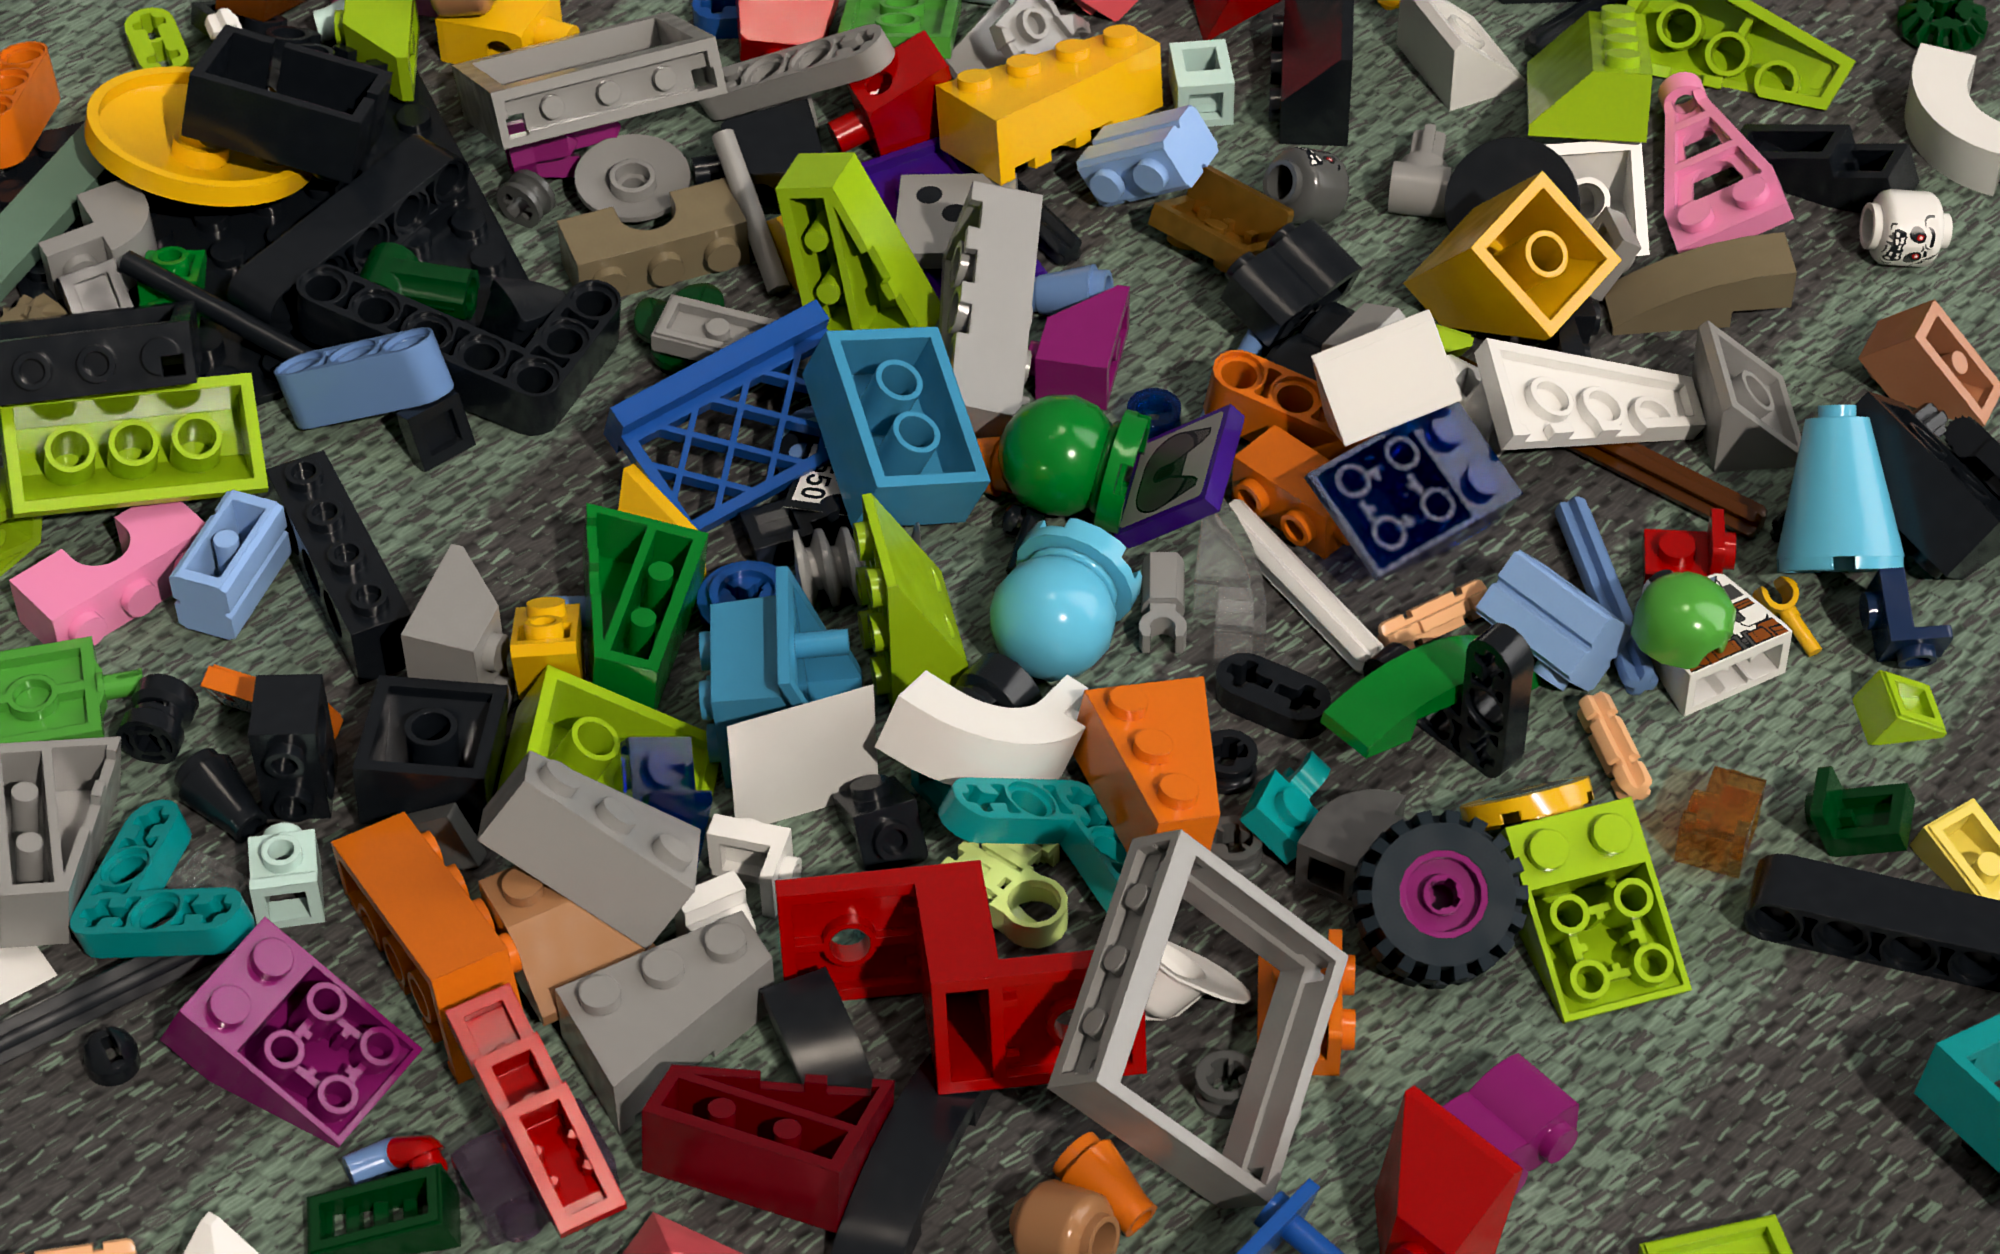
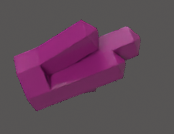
(555, 155)

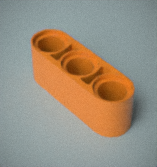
(26, 99)
(1272, 396)

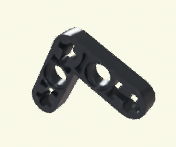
(1494, 710)

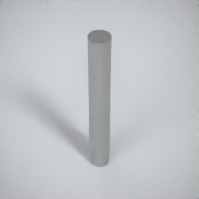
(747, 199)

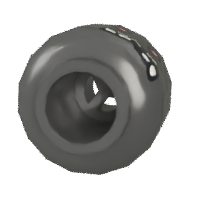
(1308, 183)

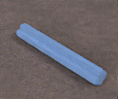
(1604, 587)

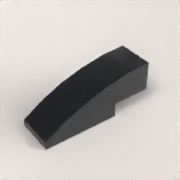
(1828, 166)

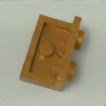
(1220, 218)

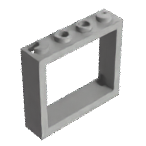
(590, 79)
(1116, 990)

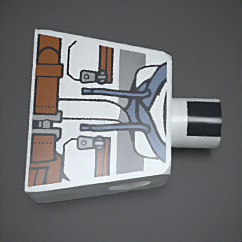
(1751, 657)

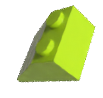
(584, 729)

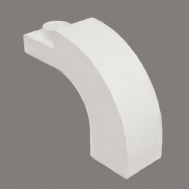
(1947, 123)
(960, 737)

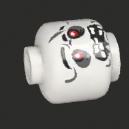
(1905, 228)

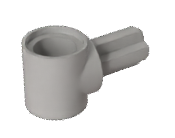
(1421, 176)

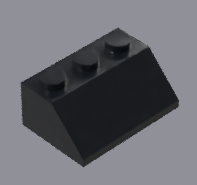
(1312, 71)
(1933, 492)

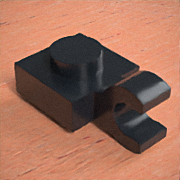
(772, 526)

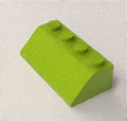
(1593, 79)
(133, 447)

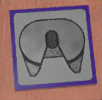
(1180, 476)

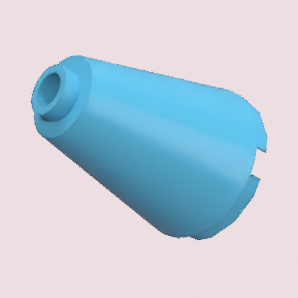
(1838, 500)

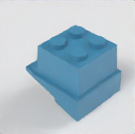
(768, 659)

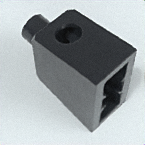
(768, 145)

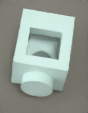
(1203, 78)
(286, 863)

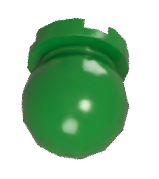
(1070, 457)

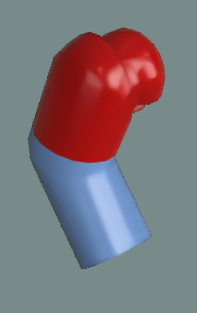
(393, 1156)

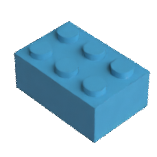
(896, 424)

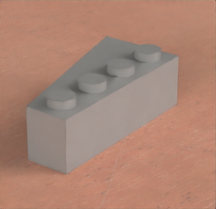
(989, 301)

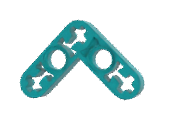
(1039, 814)
(119, 917)

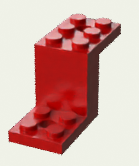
(935, 937)

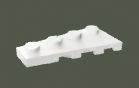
(1581, 401)

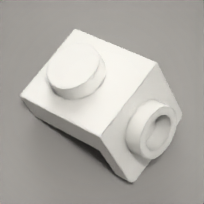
(755, 853)

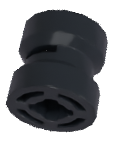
(157, 718)

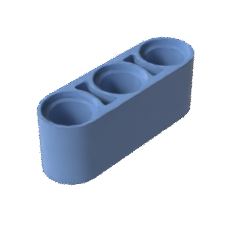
(364, 378)

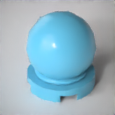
(1062, 599)

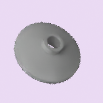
(632, 176)

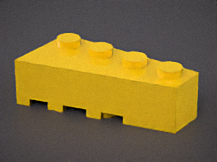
(1047, 100)

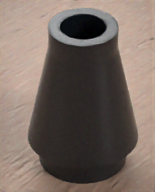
(218, 792)

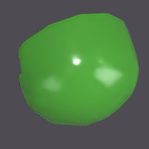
(1683, 619)

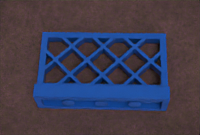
(707, 387)

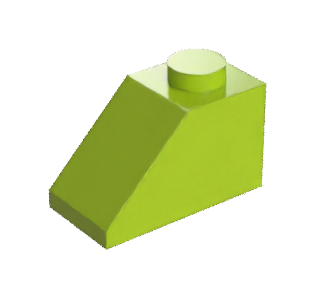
(386, 33)

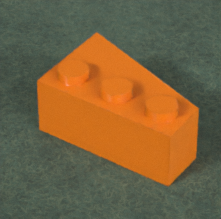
(1151, 758)

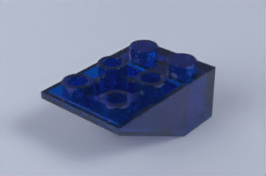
(1415, 490)

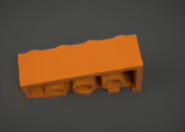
(425, 922)

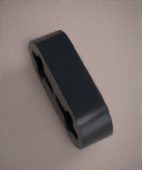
(1272, 695)

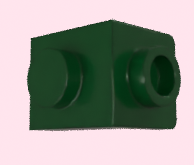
(1859, 818)

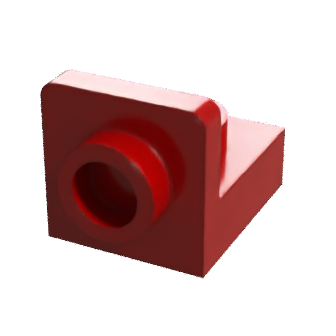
(1690, 550)

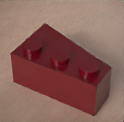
(764, 1141)

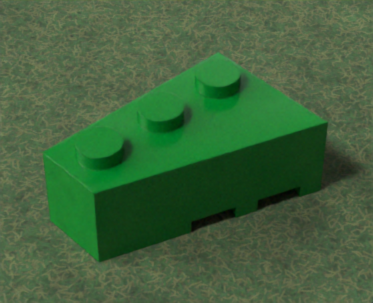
(638, 598)

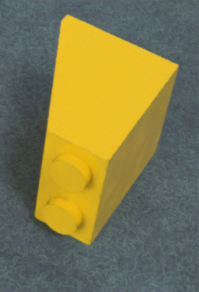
(1515, 264)

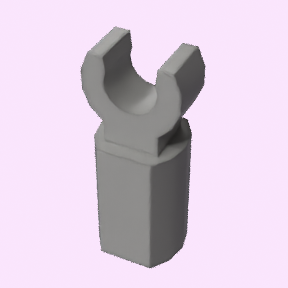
(1163, 600)

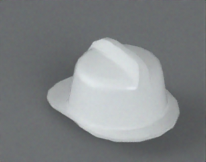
(1186, 978)

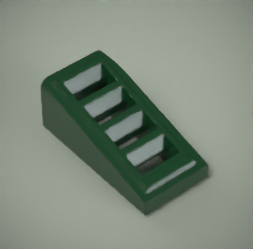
(412, 1234)

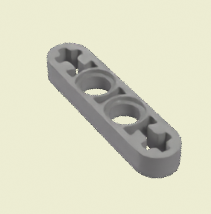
(801, 71)

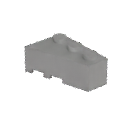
(51, 832)
(594, 846)
(663, 1011)

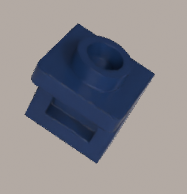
(1888, 615)

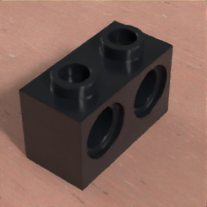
(293, 746)

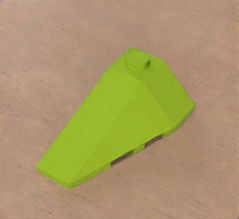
(1743, 50)

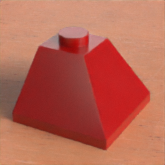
(1441, 1184)

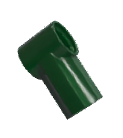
(435, 285)

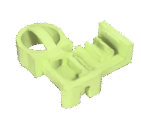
(1012, 867)

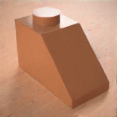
(1928, 360)

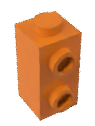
(1272, 483)

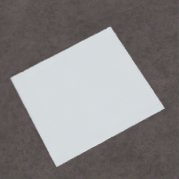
(802, 755)

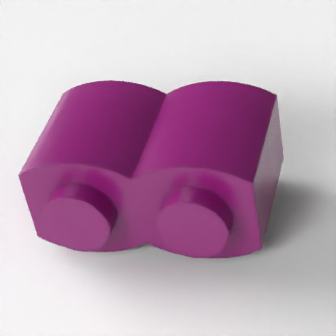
(1520, 1114)

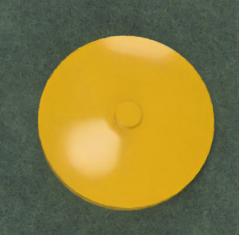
(137, 136)

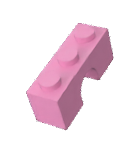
(76, 600)

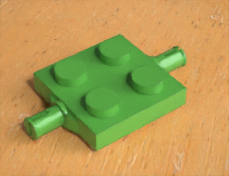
(57, 691)

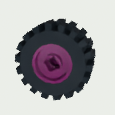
(1437, 899)

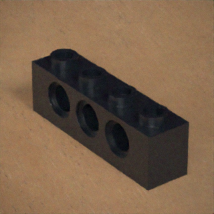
(341, 565)

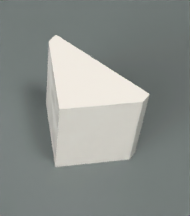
(1454, 53)
(1610, 177)
(1385, 378)

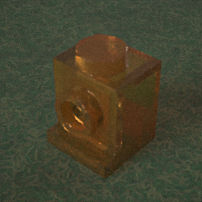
(1721, 822)

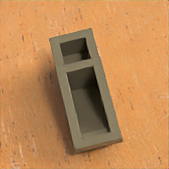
(1704, 286)

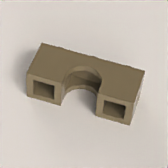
(701, 239)

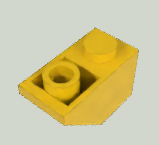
(546, 635)

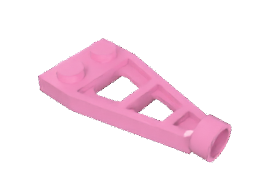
(1733, 212)

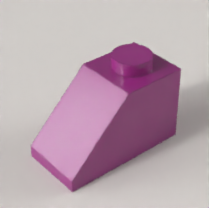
(1083, 348)

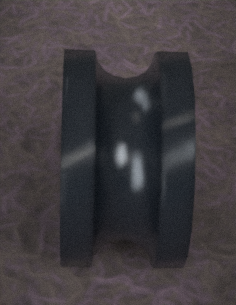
(1243, 749)

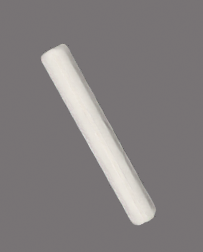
(1307, 592)

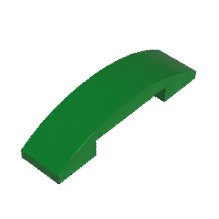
(1389, 701)

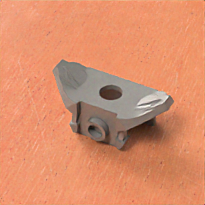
(1014, 30)

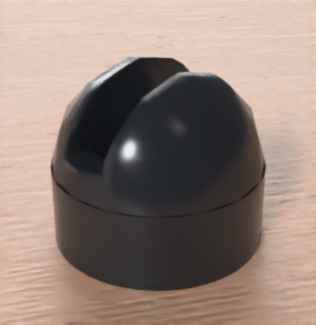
(98, 1062)

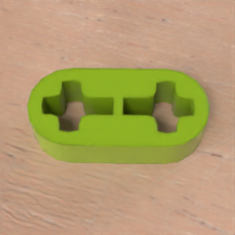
(167, 46)

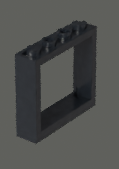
(98, 352)

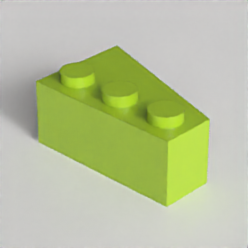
(850, 247)

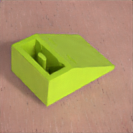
(907, 603)
(1595, 911)

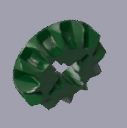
(1957, 34)

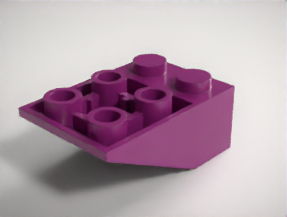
(290, 1037)

